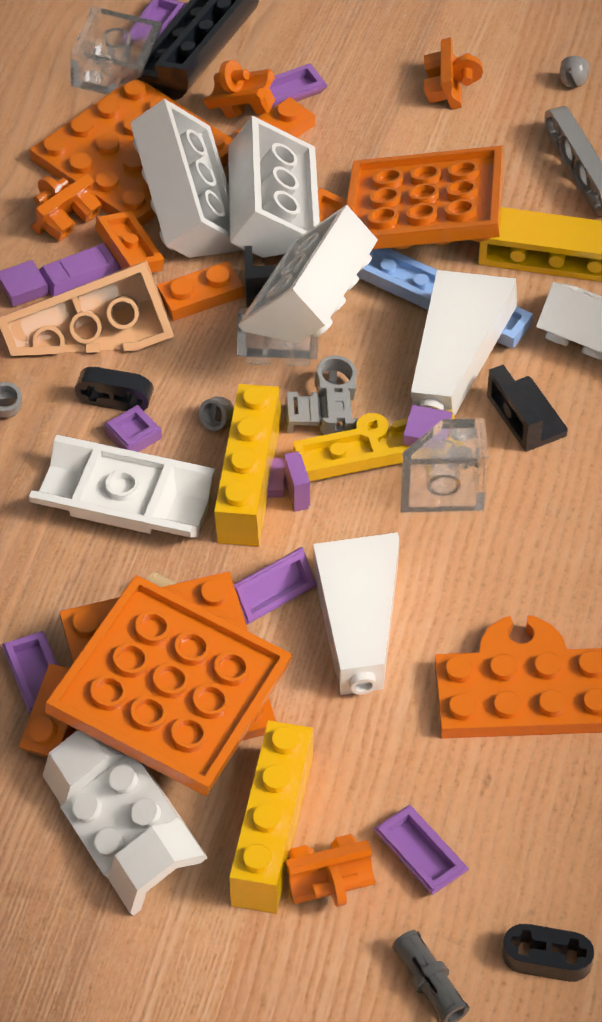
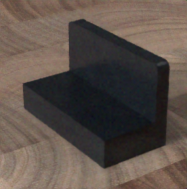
(524, 409)

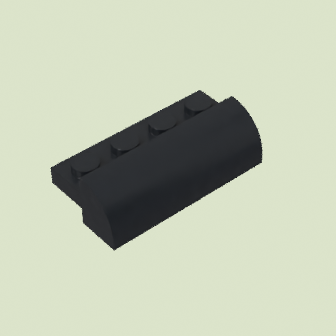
(193, 43)

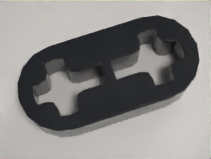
(113, 389)
(547, 952)

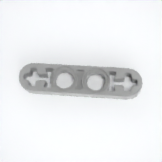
(576, 153)

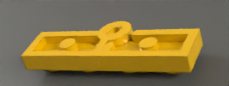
(354, 450)

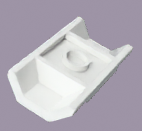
(126, 488)
(120, 816)

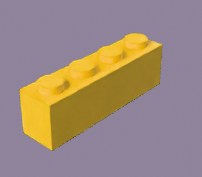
(546, 245)
(248, 465)
(271, 817)

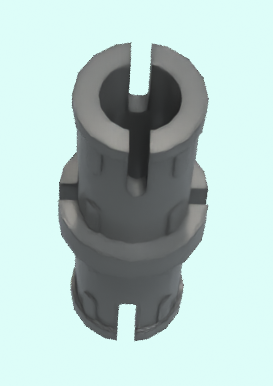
(430, 977)

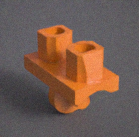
(449, 73)
(239, 87)
(60, 199)
(329, 871)

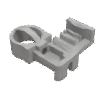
(329, 403)

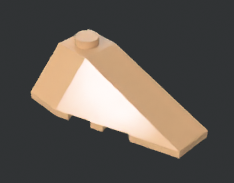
(102, 315)

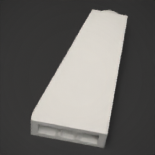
(459, 334)
(357, 604)

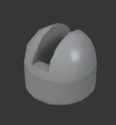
(574, 71)
(9, 395)
(213, 409)

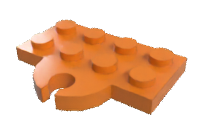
(519, 685)

